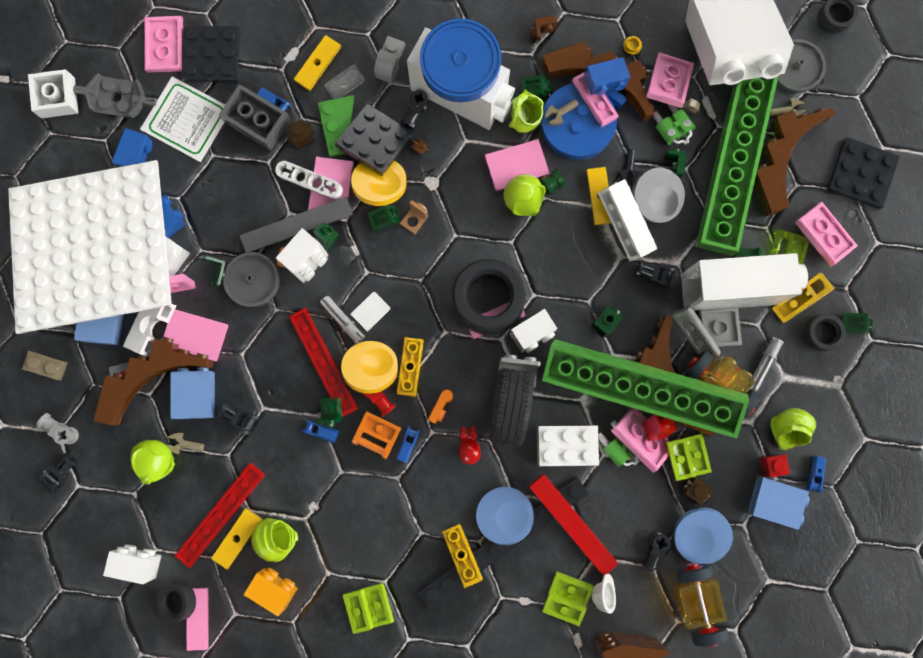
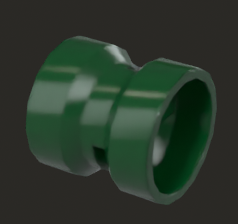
(553, 181)

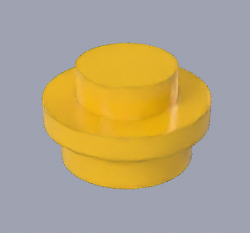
(632, 45)

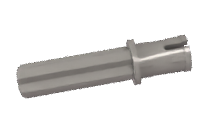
(342, 319)
(765, 363)

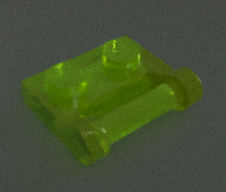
(795, 244)

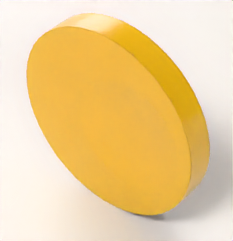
(378, 189)
(369, 367)

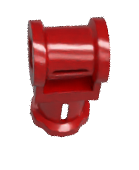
(381, 402)

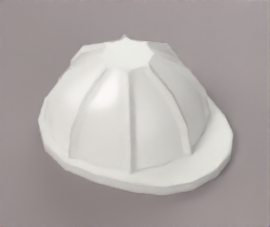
(604, 594)

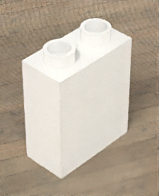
(739, 39)
(482, 111)
(743, 282)

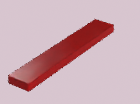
(322, 360)
(219, 515)
(573, 524)

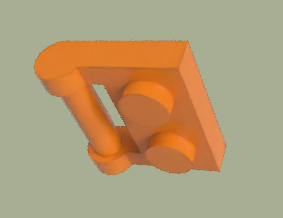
(438, 412)
(379, 429)

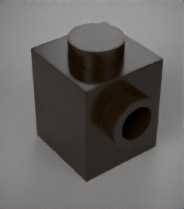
(299, 134)
(696, 490)

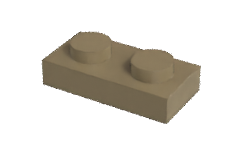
(44, 365)

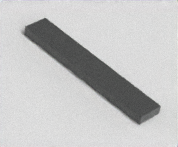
(291, 226)

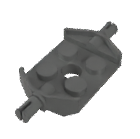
(102, 90)

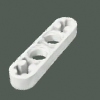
(309, 179)

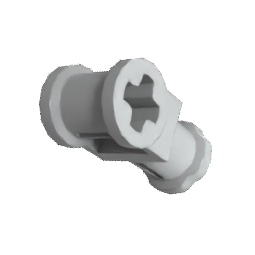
(58, 431)

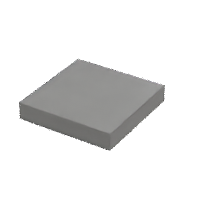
(722, 326)

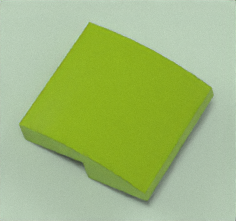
(688, 457)
(567, 598)
(368, 608)

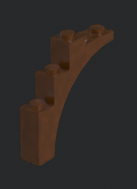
(576, 58)
(771, 177)
(659, 357)
(120, 388)

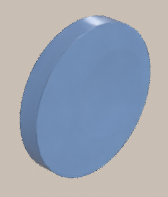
(504, 516)
(703, 535)

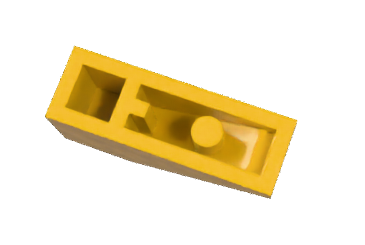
(813, 292)

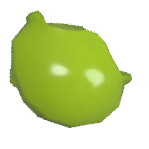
(526, 112)
(524, 195)
(793, 428)
(151, 460)
(273, 539)

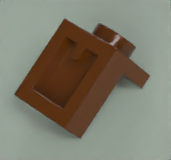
(544, 25)

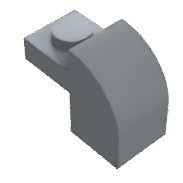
(387, 60)

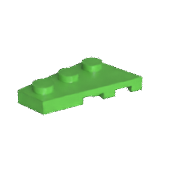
(336, 118)

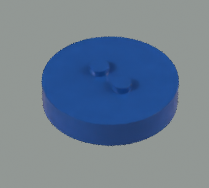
(460, 60)
(580, 134)

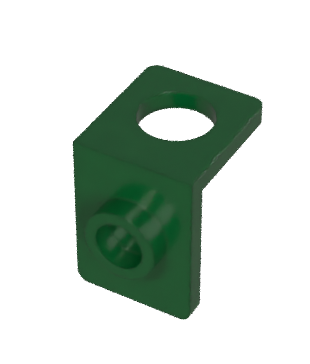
(219, 271)

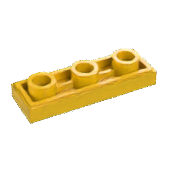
(322, 54)
(597, 182)
(409, 378)
(230, 547)
(466, 566)

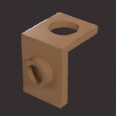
(417, 210)

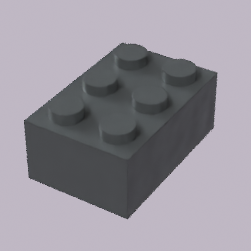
(255, 117)

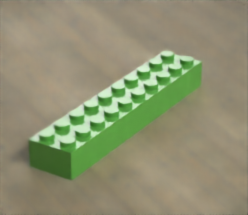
(736, 165)
(646, 388)

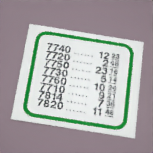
(185, 119)

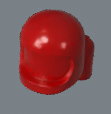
(469, 448)

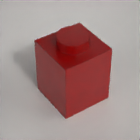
(658, 427)
(774, 465)

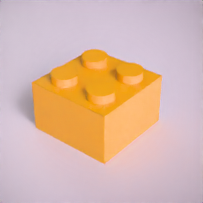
(271, 591)

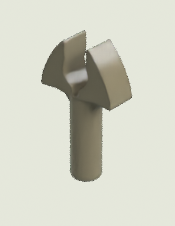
(691, 106)
(789, 109)
(560, 112)
(183, 444)

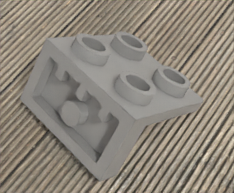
(528, 364)

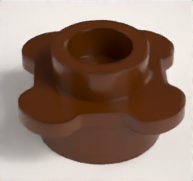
(419, 145)

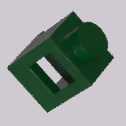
(602, 325)

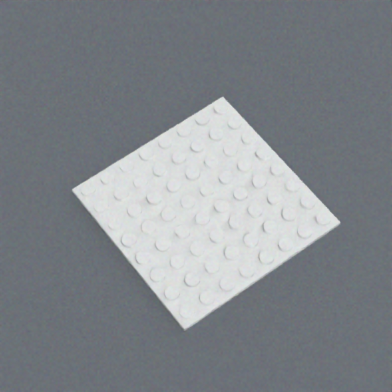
(88, 247)

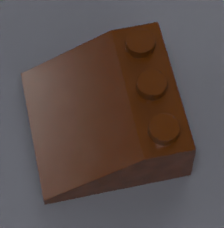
(629, 646)

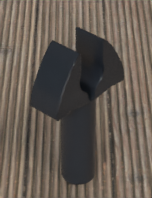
(629, 167)

